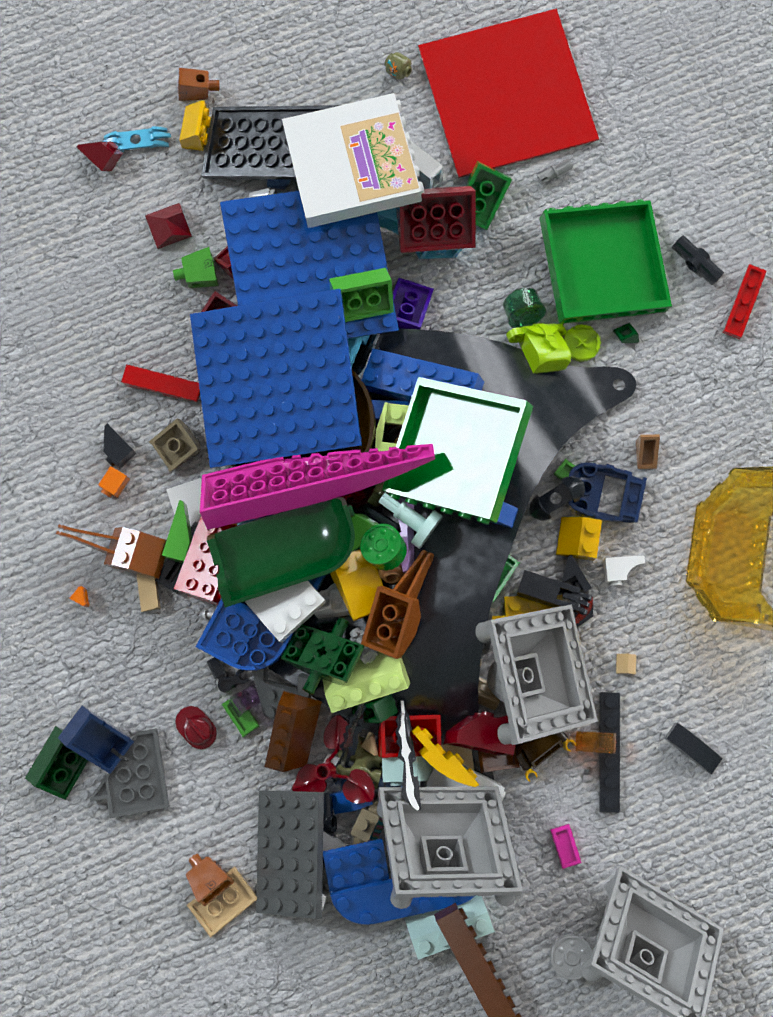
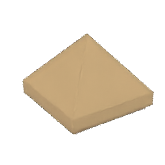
(370, 744)

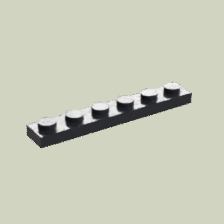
(609, 762)

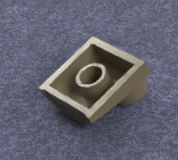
(176, 444)

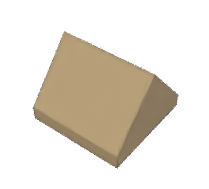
(625, 663)

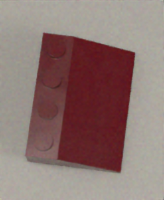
(440, 221)

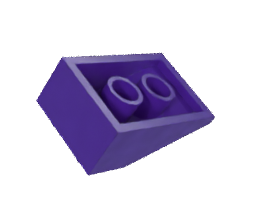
(411, 303)

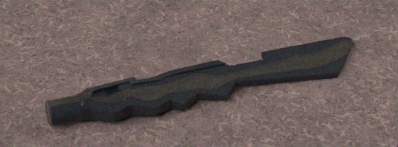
(350, 742)

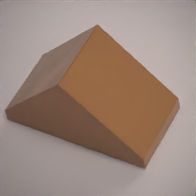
(647, 451)

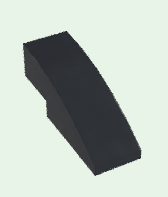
(693, 748)

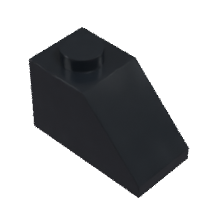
(116, 448)

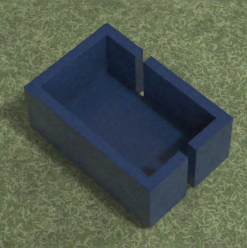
(94, 739)

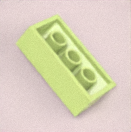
(368, 682)

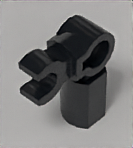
(218, 671)

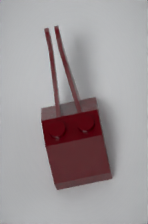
(479, 734)

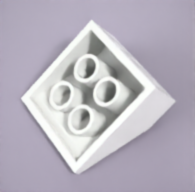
(287, 608)

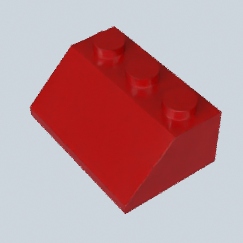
(387, 738)

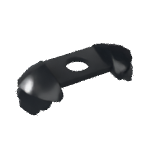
(570, 489)

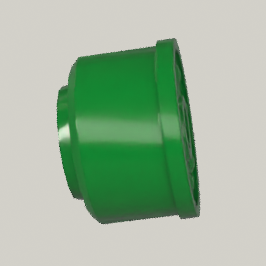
(383, 547)

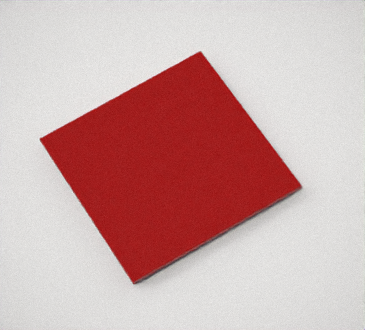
(508, 92)

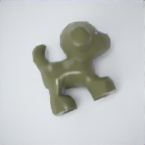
(364, 761)

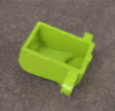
(542, 346)

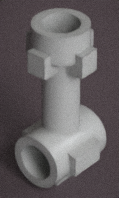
(368, 654)

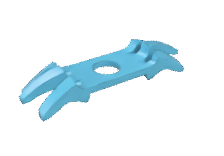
(147, 138)

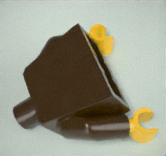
(538, 750)

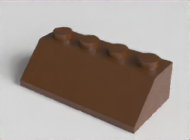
(292, 732)

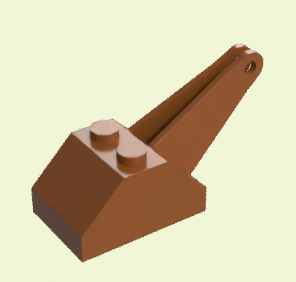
(127, 551)
(397, 611)

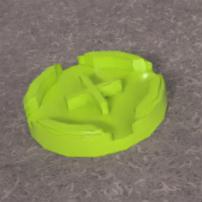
(582, 342)

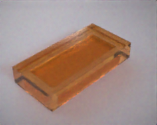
(595, 742)

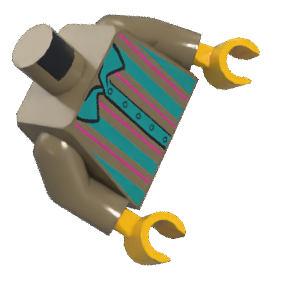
(368, 825)

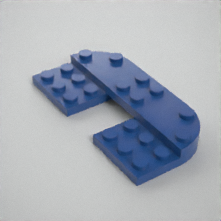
(242, 638)
(362, 886)

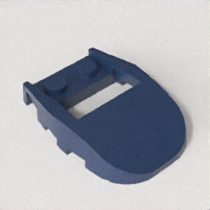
(593, 478)

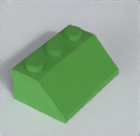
(365, 294)

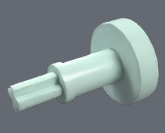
(411, 518)

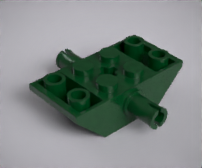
(323, 654)

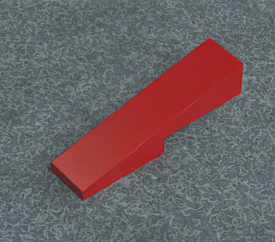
(161, 383)

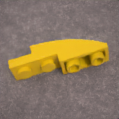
(447, 764)

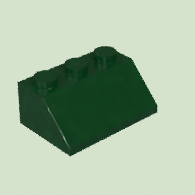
(56, 767)

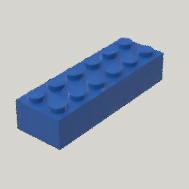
(397, 375)

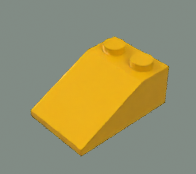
(357, 584)

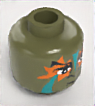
(398, 65)

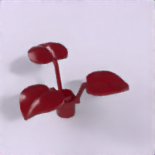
(311, 778)

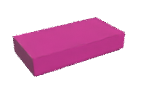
(565, 846)

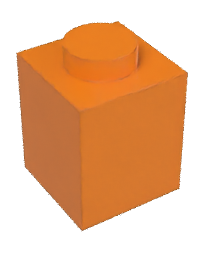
(113, 482)

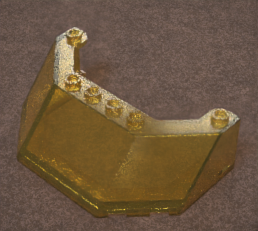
(732, 547)

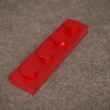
(744, 301)

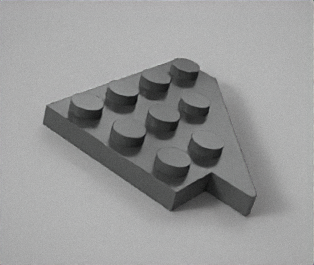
(137, 780)

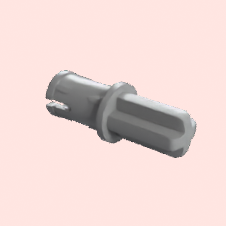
(555, 171)

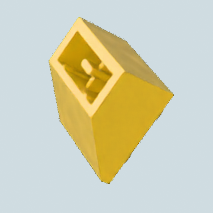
(195, 126)

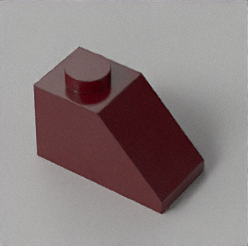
(102, 154)

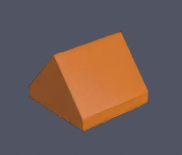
(80, 596)

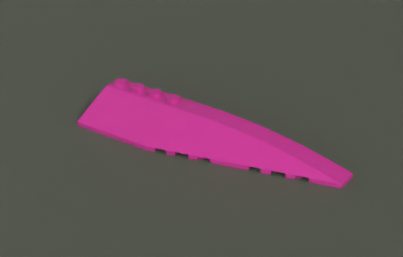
(297, 482)

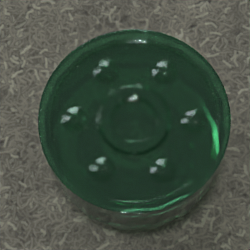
(523, 307)

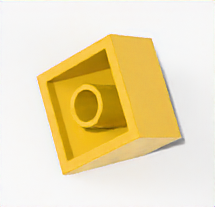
(579, 537)

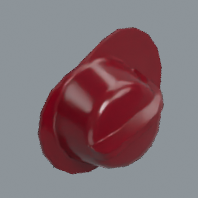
(196, 727)

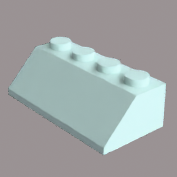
(428, 937)

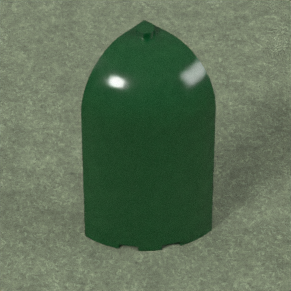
(282, 549)

